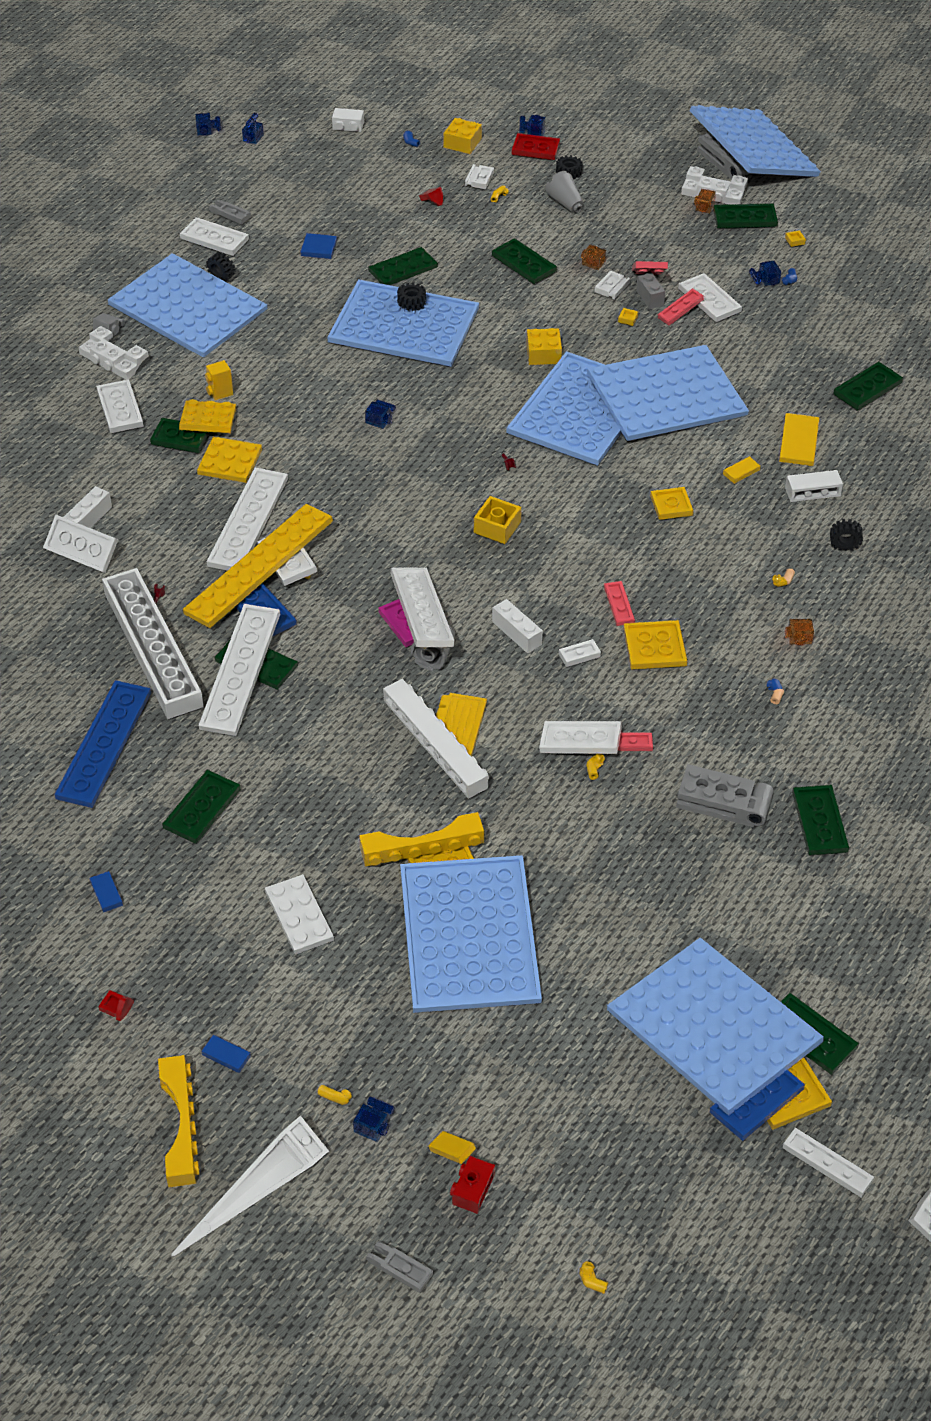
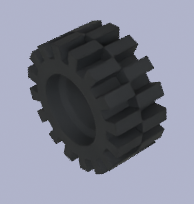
(570, 165)
(220, 266)
(411, 296)
(846, 527)

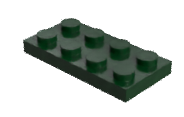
(745, 215)
(524, 261)
(403, 266)
(868, 385)
(274, 670)
(201, 806)
(820, 820)
(836, 1044)

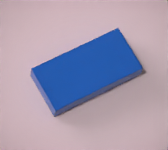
(106, 891)
(226, 1053)

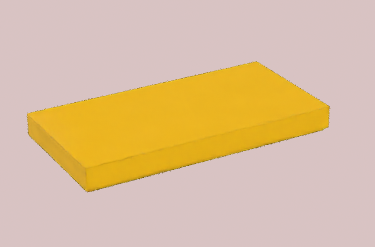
(799, 439)

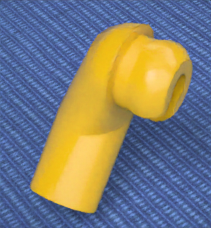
(496, 193)
(338, 1097)

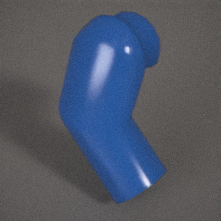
(408, 138)
(790, 278)

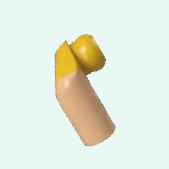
(780, 581)

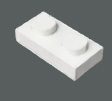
(579, 653)

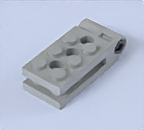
(719, 156)
(724, 796)

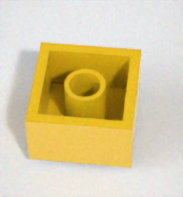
(462, 135)
(543, 346)
(497, 519)

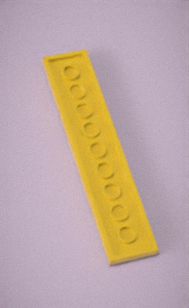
(257, 565)

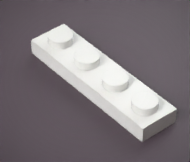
(828, 1162)

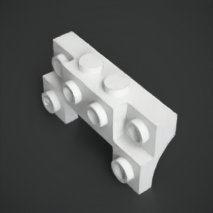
(726, 191)
(110, 356)

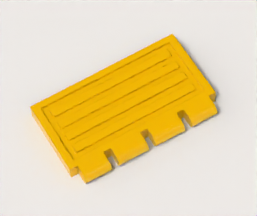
(462, 717)

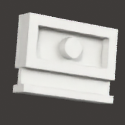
(479, 176)
(612, 285)

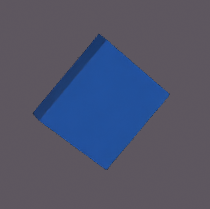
(318, 246)

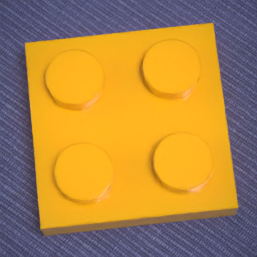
(671, 503)

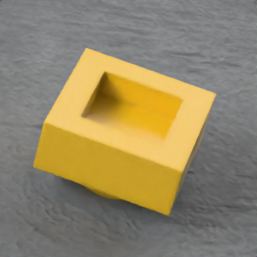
(795, 238)
(628, 316)

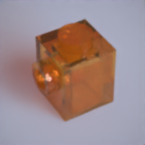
(705, 201)
(593, 257)
(800, 631)

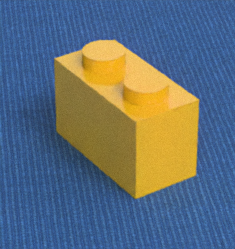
(219, 380)

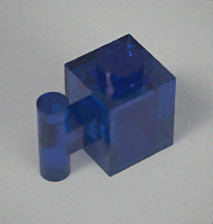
(204, 124)
(534, 126)
(253, 130)
(768, 273)
(379, 413)
(372, 1121)

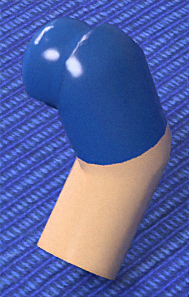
(776, 686)

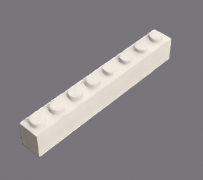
(436, 738)

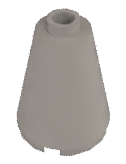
(564, 191)
(431, 657)

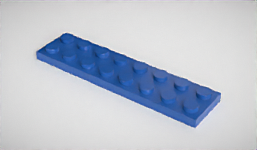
(103, 744)

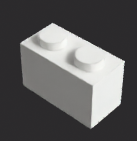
(348, 119)

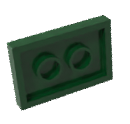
(168, 435)

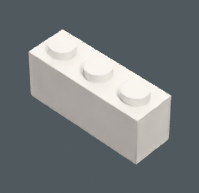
(813, 485)
(91, 507)
(517, 626)

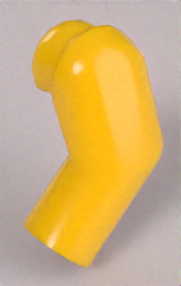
(594, 764)
(589, 1278)

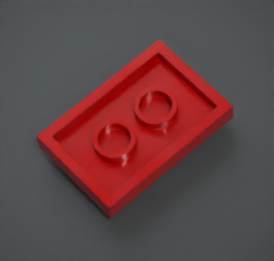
(535, 146)

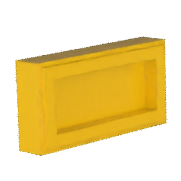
(741, 470)
(452, 1147)

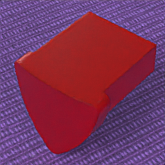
(434, 195)
(116, 1005)

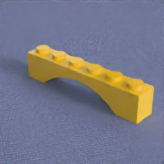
(383, 848)
(180, 1158)

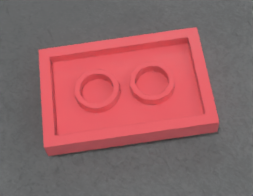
(655, 268)

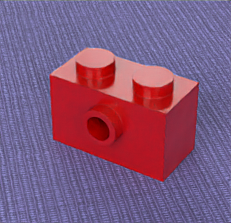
(473, 1184)

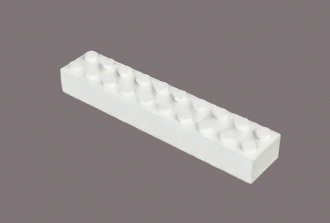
(152, 644)

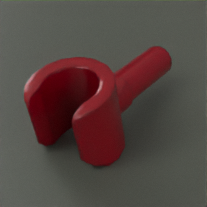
(509, 462)
(158, 592)

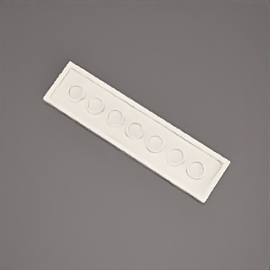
(247, 518)
(422, 608)
(239, 670)

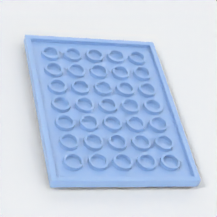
(754, 141)
(187, 305)
(378, 324)
(667, 392)
(568, 413)
(469, 934)
(715, 1025)

